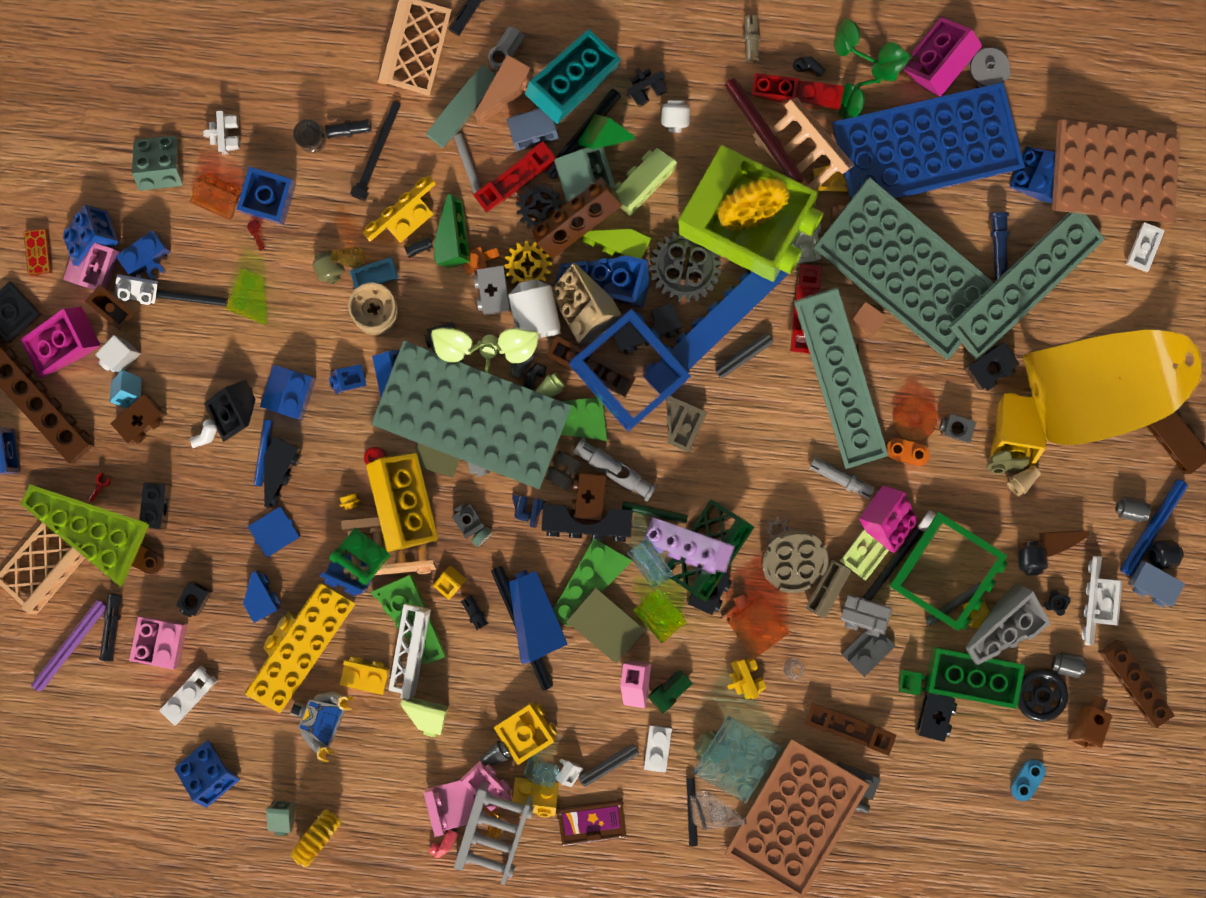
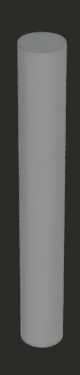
(467, 162)

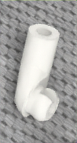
(207, 434)

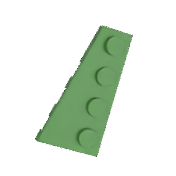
(585, 419)
(596, 570)
(406, 592)

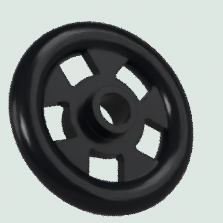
(1060, 693)

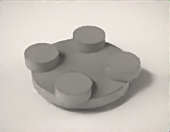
(989, 67)

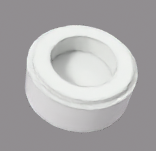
(926, 521)

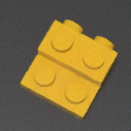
(526, 732)

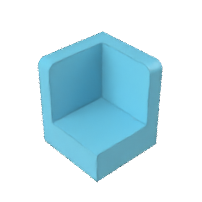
(125, 389)

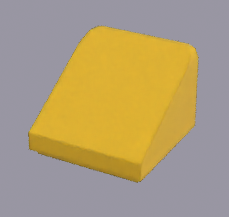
(449, 582)

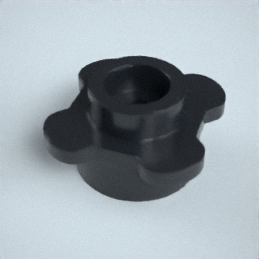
(1051, 603)

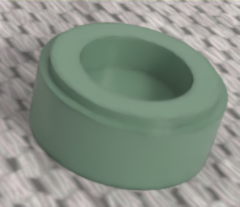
(482, 536)

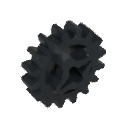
(529, 209)

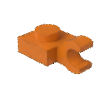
(479, 259)

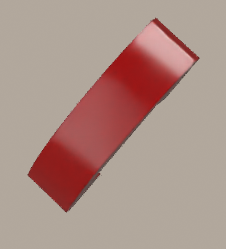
(515, 177)
(807, 284)

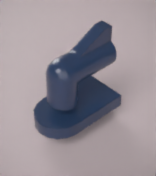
(521, 514)

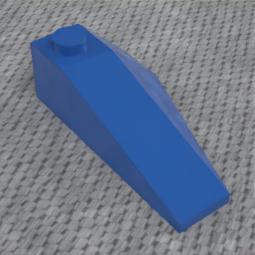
(621, 277)

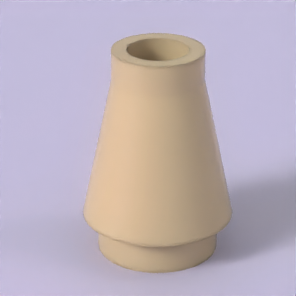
(1021, 482)

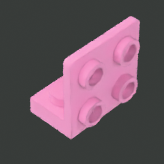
(448, 806)

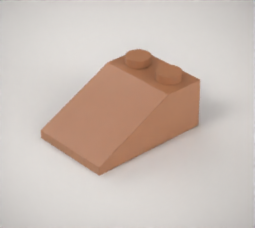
(505, 88)

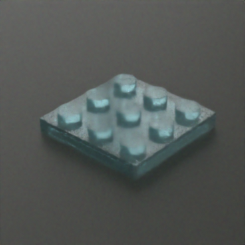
(737, 759)

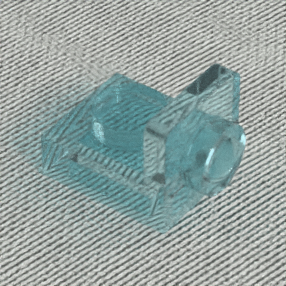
(541, 772)

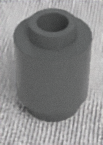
(1133, 509)
(1069, 664)

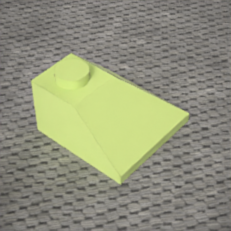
(426, 715)

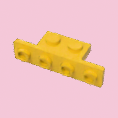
(405, 215)

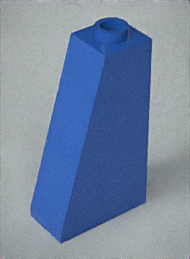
(534, 618)

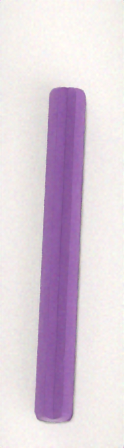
(69, 645)

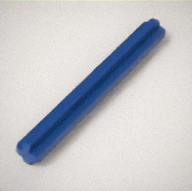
(1154, 527)

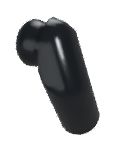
(808, 64)

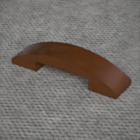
(850, 728)

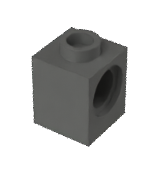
(966, 432)

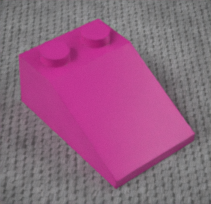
(60, 341)

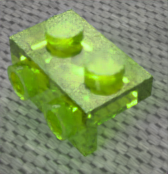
(660, 615)

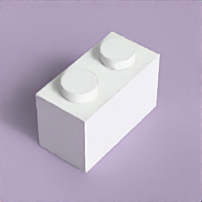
(117, 354)

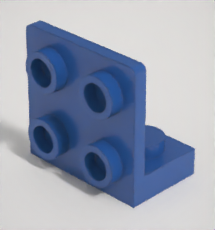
(88, 227)
(335, 576)
(205, 775)

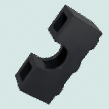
(665, 323)

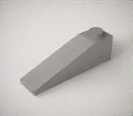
(1010, 621)

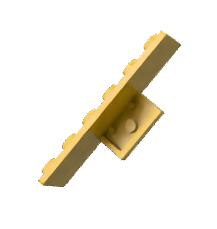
(297, 646)

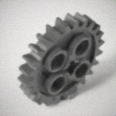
(665, 262)

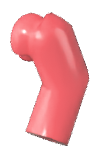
(446, 845)

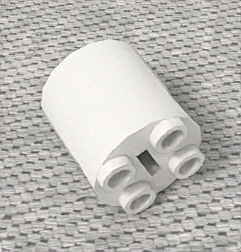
(534, 308)

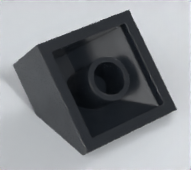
(231, 409)

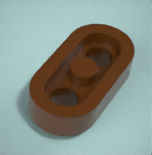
(142, 558)

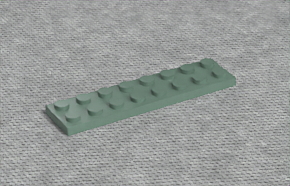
(1026, 283)
(841, 377)

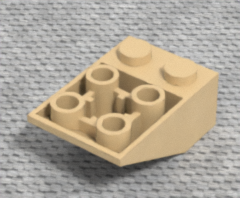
(584, 305)

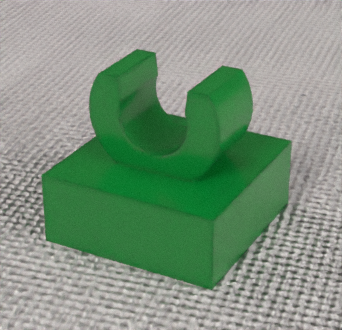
(911, 682)

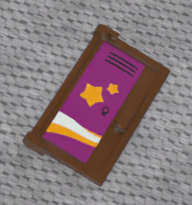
(591, 819)

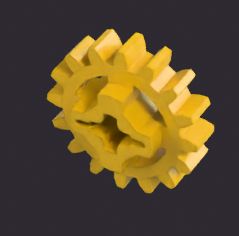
(517, 265)

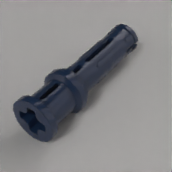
(999, 234)

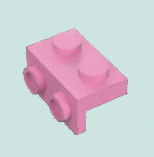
(480, 772)

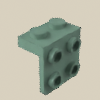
(156, 163)

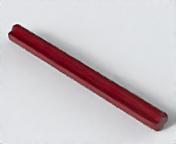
(763, 131)

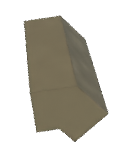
(828, 589)

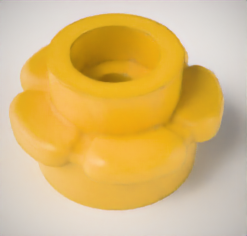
(349, 501)

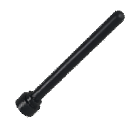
(360, 190)

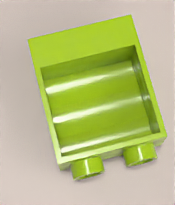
(759, 249)

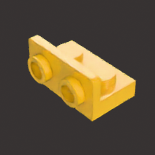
(364, 676)

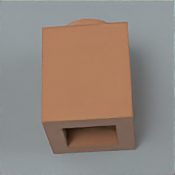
(867, 318)

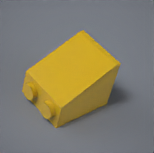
(1018, 428)

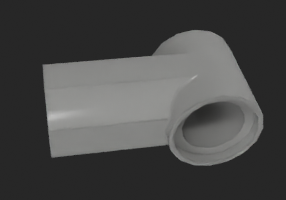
(506, 46)

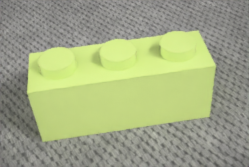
(644, 180)

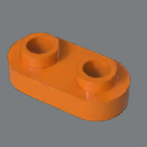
(907, 452)

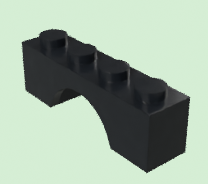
(558, 520)

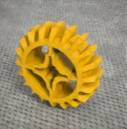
(315, 838)

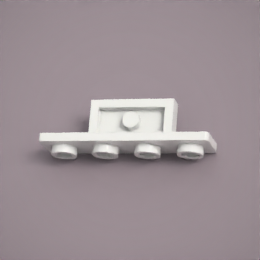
(1103, 601)

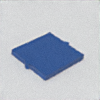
(273, 531)

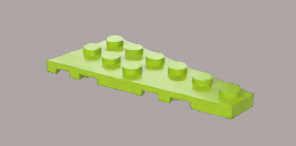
(96, 533)

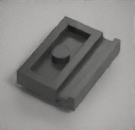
(867, 651)

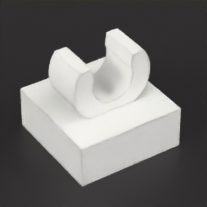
(569, 773)

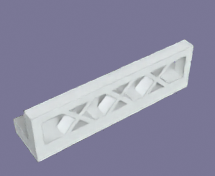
(414, 652)

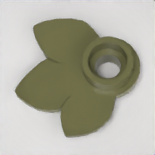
(1004, 462)

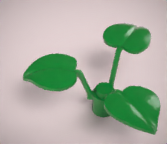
(889, 63)

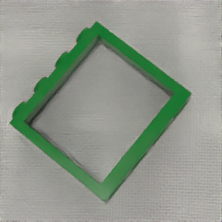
(976, 601)

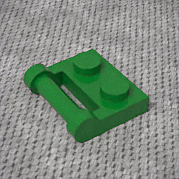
(364, 550)

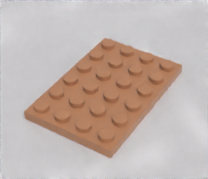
(1115, 172)
(797, 818)

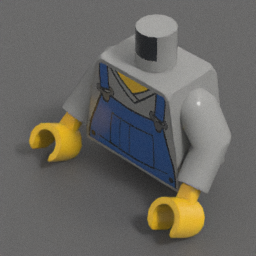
(321, 720)

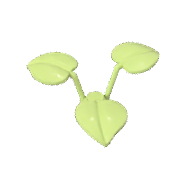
(514, 342)

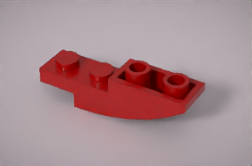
(810, 94)

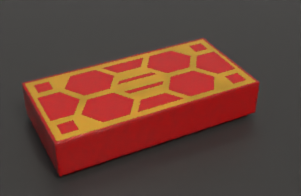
(37, 252)

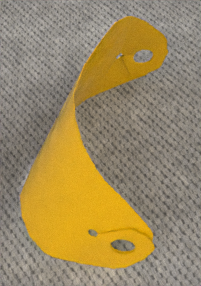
(1081, 388)

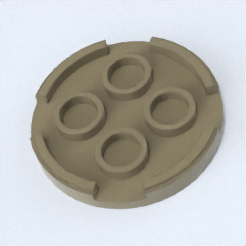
(794, 560)

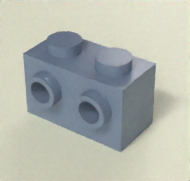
(531, 129)
(1155, 584)

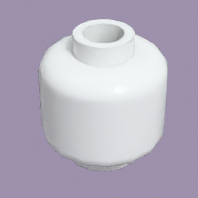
(675, 115)

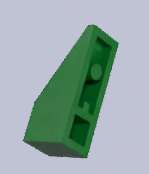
(451, 237)

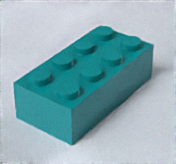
(572, 76)

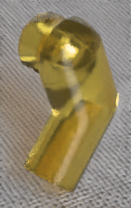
(492, 832)

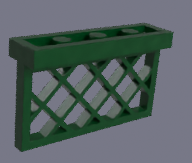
(734, 536)

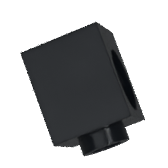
(202, 595)

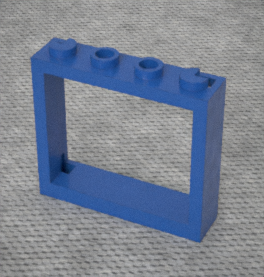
(605, 395)

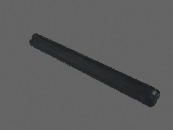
(504, 589)

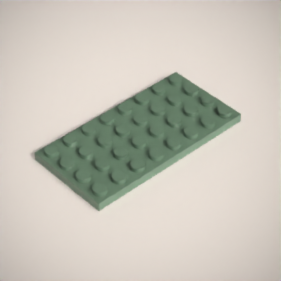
(902, 265)
(471, 415)

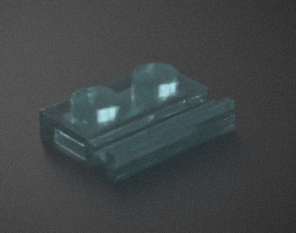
(650, 563)

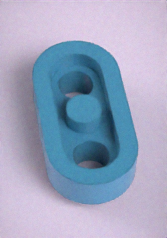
(1025, 778)

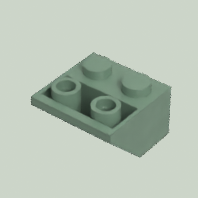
(581, 170)

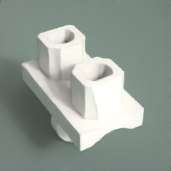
(225, 142)
(135, 289)

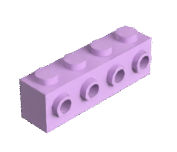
(690, 545)

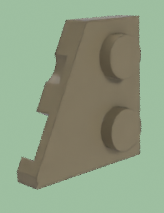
(683, 423)

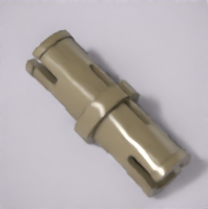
(751, 38)

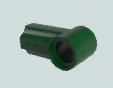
(666, 694)

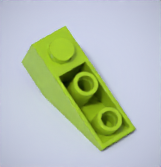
(620, 242)

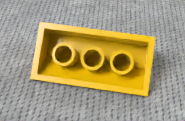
(401, 502)

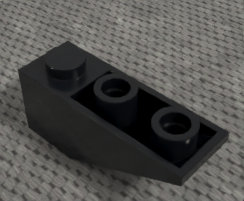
(277, 465)

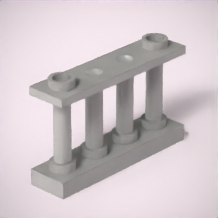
(472, 836)

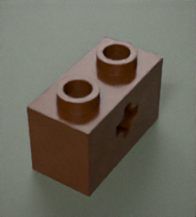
(127, 422)
(597, 486)

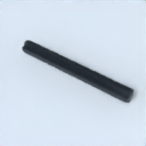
(573, 145)

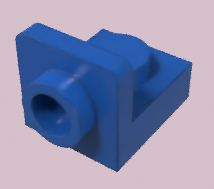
(347, 378)

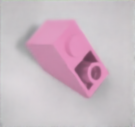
(635, 683)

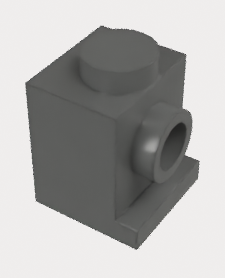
(476, 522)

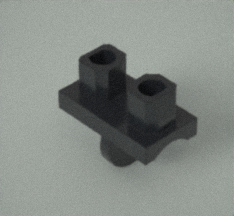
(655, 82)

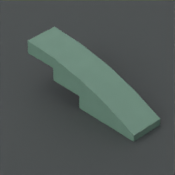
(461, 107)

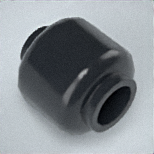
(1165, 554)
(1032, 558)

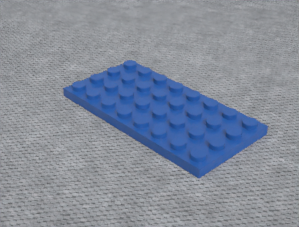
(931, 143)

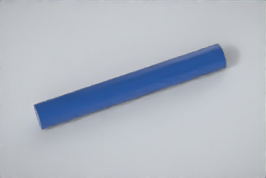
(264, 444)

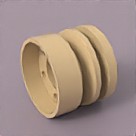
(361, 306)

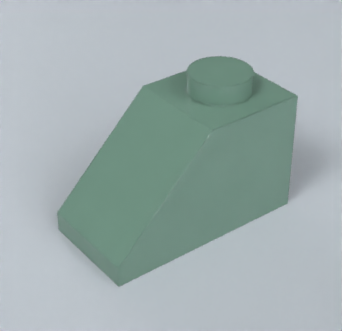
(281, 817)

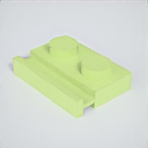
(864, 555)

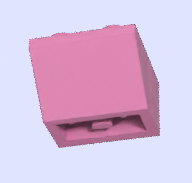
(94, 269)
(158, 642)

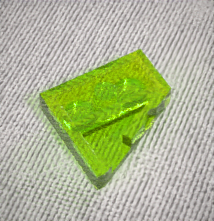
(248, 297)

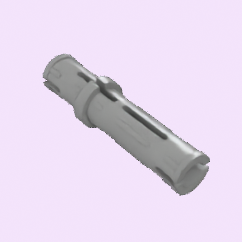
(849, 481)

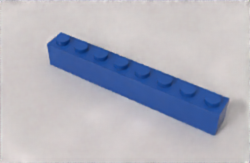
(713, 327)

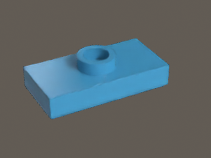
(377, 272)

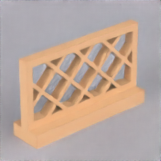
(395, 41)
(53, 579)

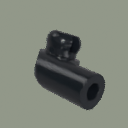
(530, 377)

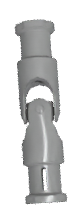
(604, 462)

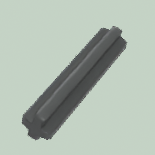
(744, 355)
(608, 765)

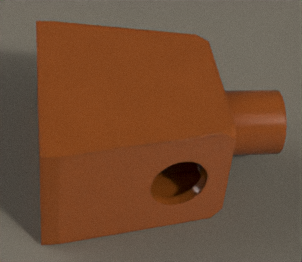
(1091, 725)

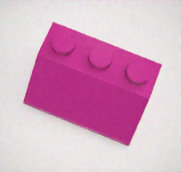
(943, 54)

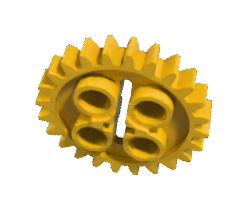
(753, 204)

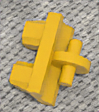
(743, 681)

